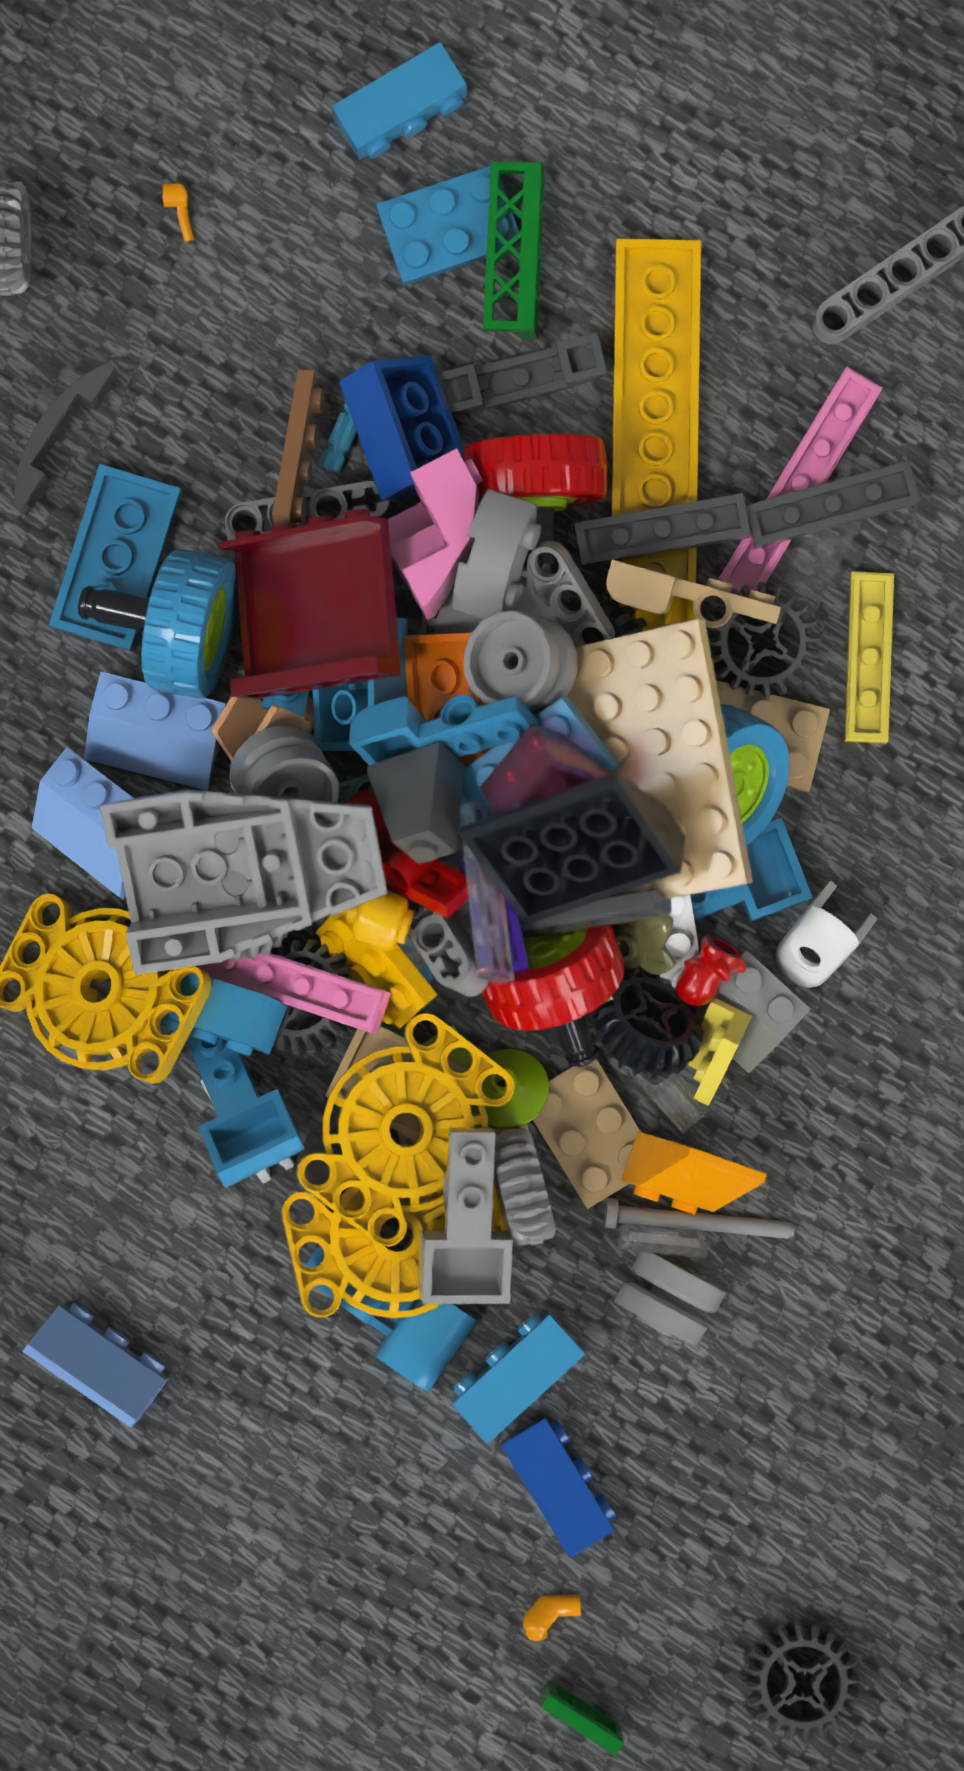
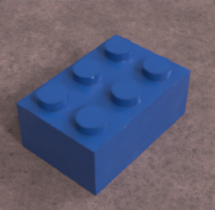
(400, 420)

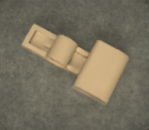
(656, 591)

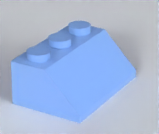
(153, 731)
(71, 817)
(97, 1363)

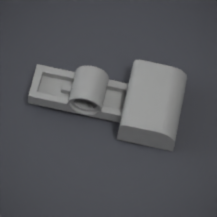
(467, 1258)

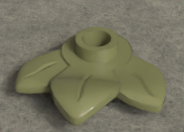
(644, 942)

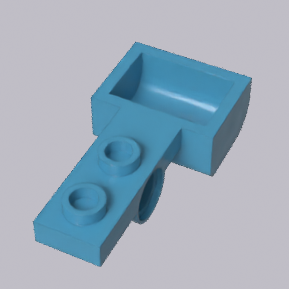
(462, 728)
(775, 878)
(249, 1128)
(413, 1345)

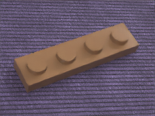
(300, 438)

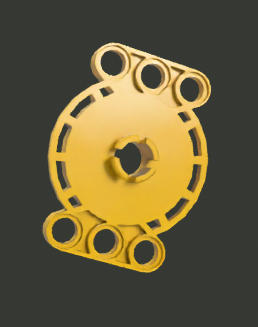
(61, 996)
(369, 1154)
(358, 1260)

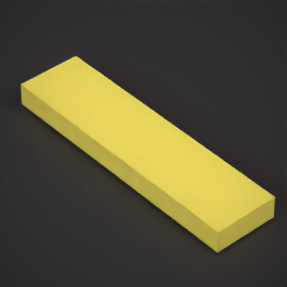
(869, 657)

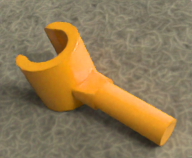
(176, 196)

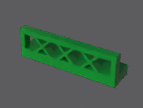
(530, 250)

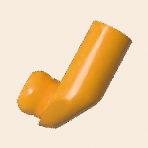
(545, 1612)

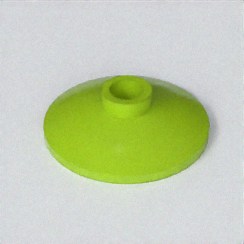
(529, 1094)

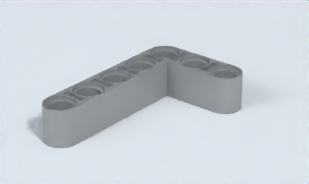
(885, 286)

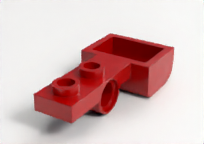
(424, 883)

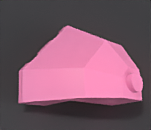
(433, 534)

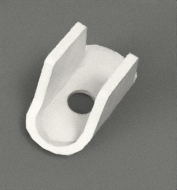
(825, 936)

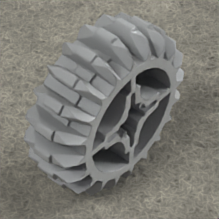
(14, 238)
(523, 1187)

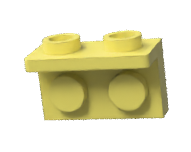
(723, 1033)

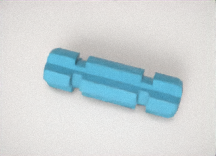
(339, 443)

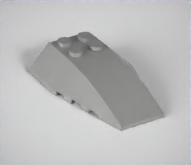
(235, 870)

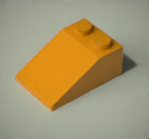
(686, 1175)

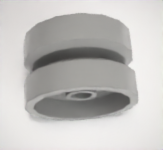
(520, 658)
(283, 765)
(669, 1297)

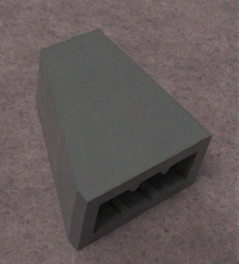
(420, 800)

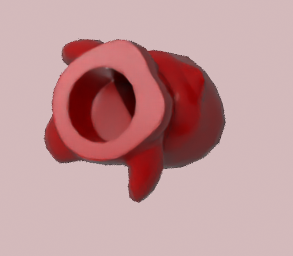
(704, 972)

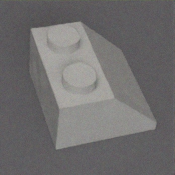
(769, 1002)

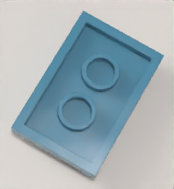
(442, 226)

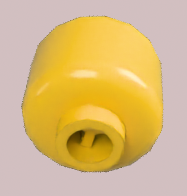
(382, 921)

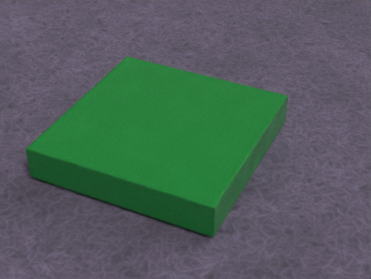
(581, 1717)

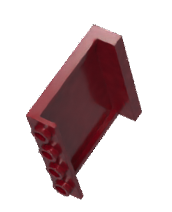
(315, 605)

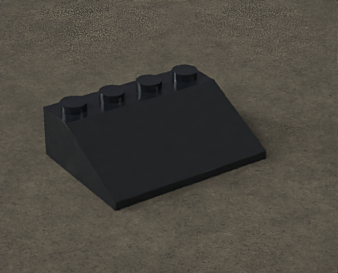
(577, 846)

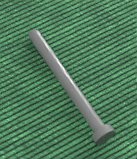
(700, 1221)

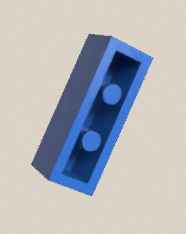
(559, 1485)

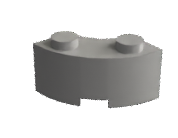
(503, 536)

